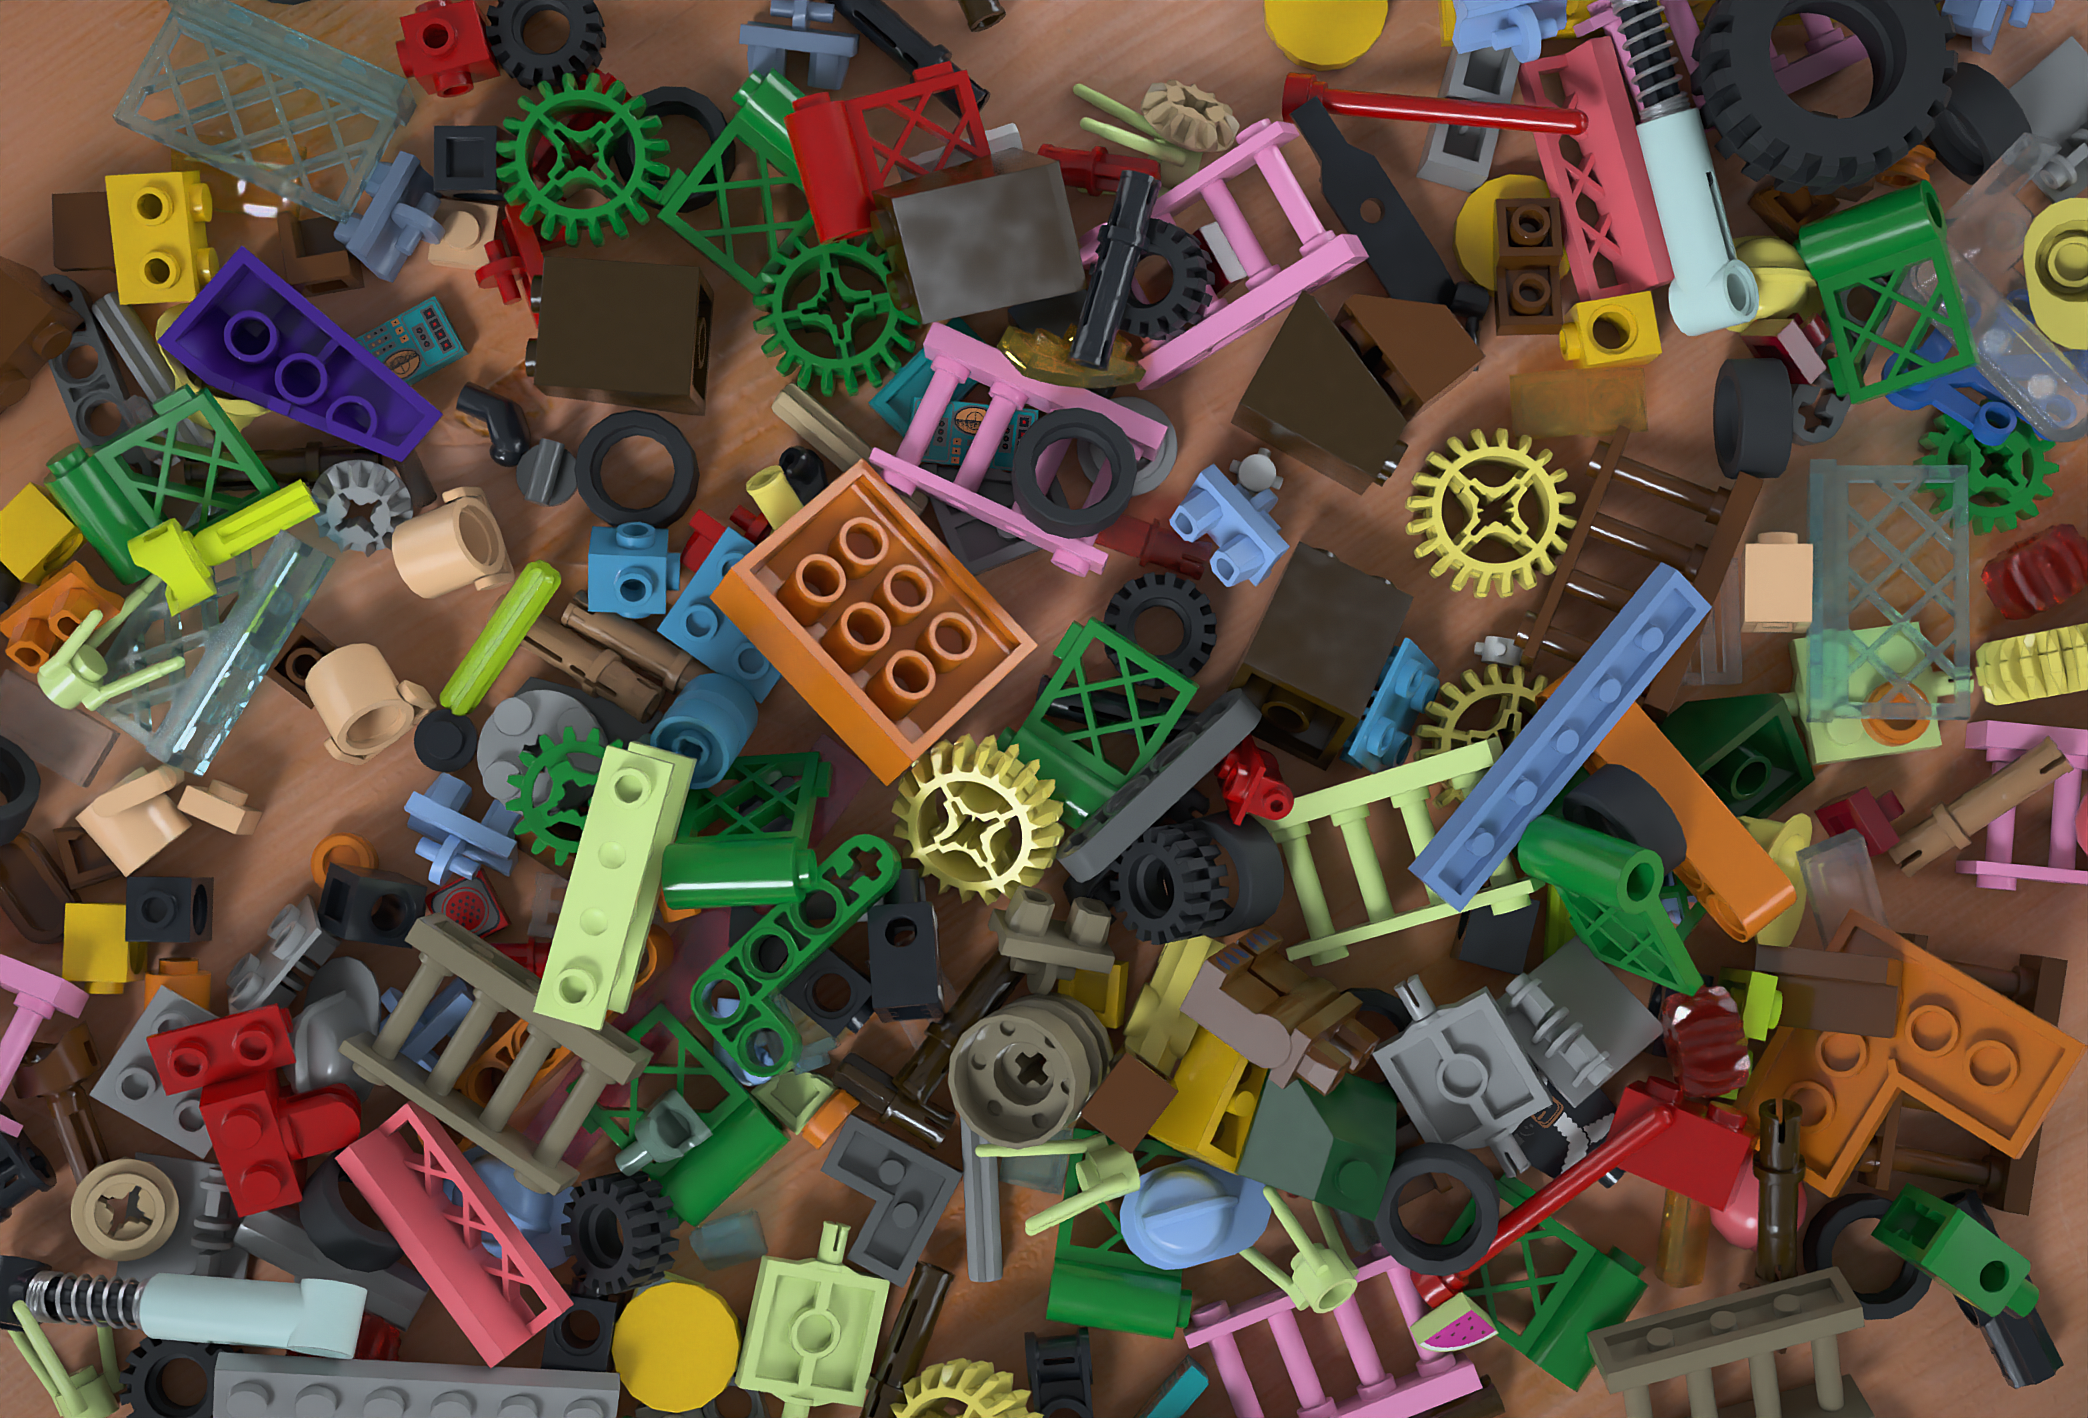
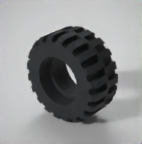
(1802, 148)

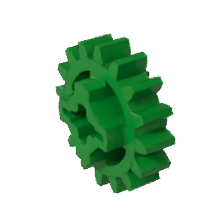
(2004, 480)
(560, 769)

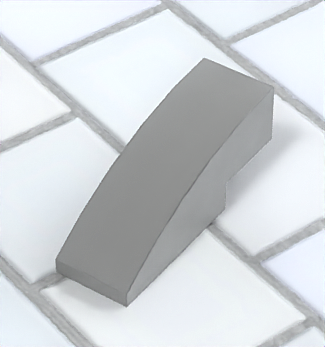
(1463, 154)

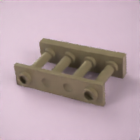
(499, 987)
(1738, 1328)

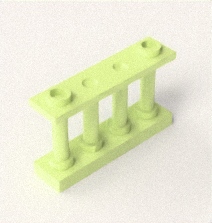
(1348, 808)
(614, 884)

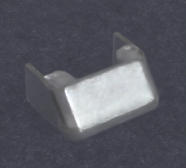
(1984, 245)

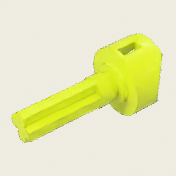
(187, 559)

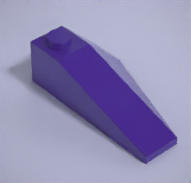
(282, 353)

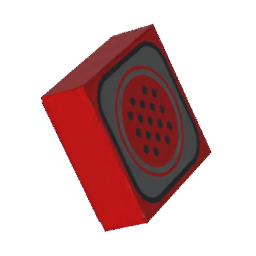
(471, 905)

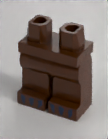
(1279, 1014)

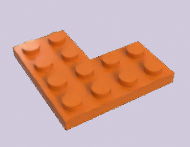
(1953, 1050)

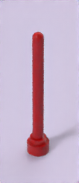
(1302, 87)
(1550, 1198)

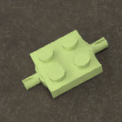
(1847, 738)
(812, 1328)

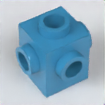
(631, 570)

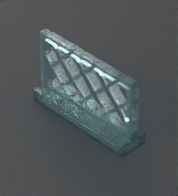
(301, 64)
(1830, 633)
(234, 655)

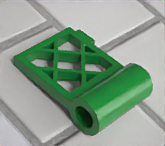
(761, 127)
(1868, 244)
(115, 503)
(1080, 773)
(742, 861)
(1611, 898)
(741, 1127)
(1114, 1287)
(1585, 1297)

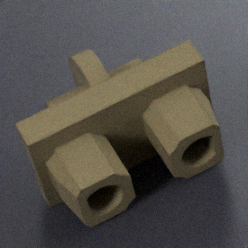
(1052, 947)

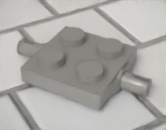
(1463, 1074)

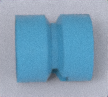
(708, 723)

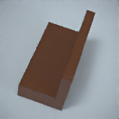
(1835, 990)

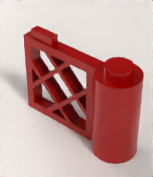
(839, 156)

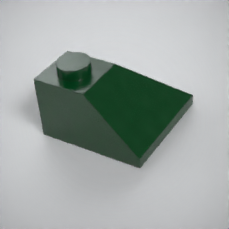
(1742, 750)
(1323, 1146)

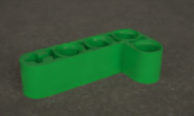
(804, 945)

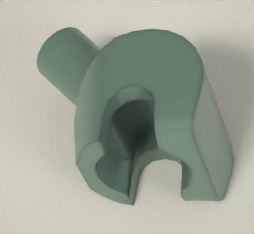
(663, 1133)

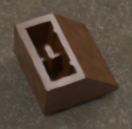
(1409, 348)

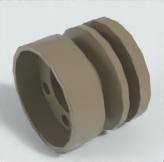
(1000, 1077)

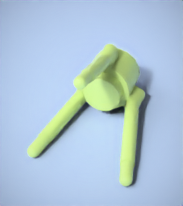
(1175, 162)
(78, 669)
(1102, 1176)
(1320, 1274)
(80, 1392)

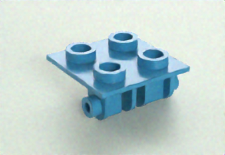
(708, 633)
(1405, 689)

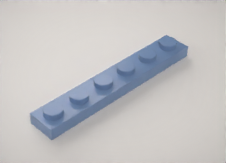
(1560, 736)

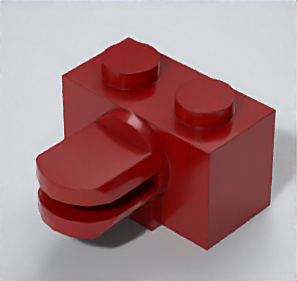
(269, 1132)
(1699, 1154)

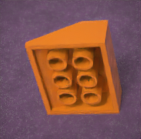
(872, 620)

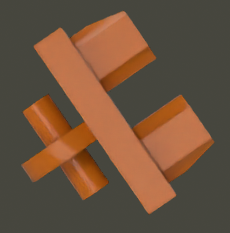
(52, 612)

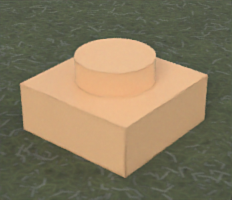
(466, 231)
(221, 806)

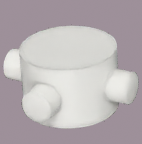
(1256, 472)
(1499, 651)

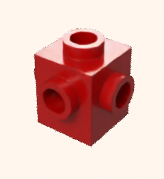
(446, 47)

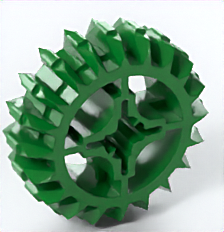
(603, 138)
(809, 315)

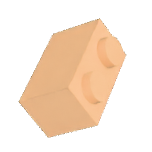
(1776, 585)

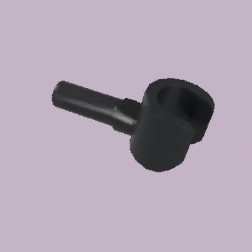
(1470, 302)

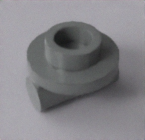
(547, 474)

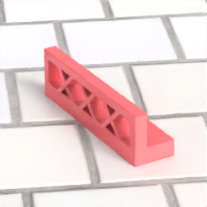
(1608, 173)
(446, 1238)

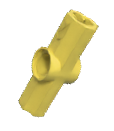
(1155, 1023)

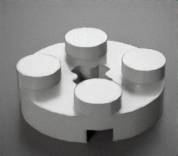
(517, 725)

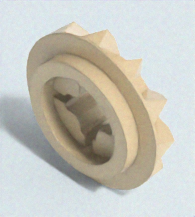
(1189, 117)
(135, 1237)

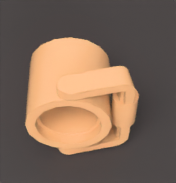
(452, 546)
(363, 702)
(136, 817)

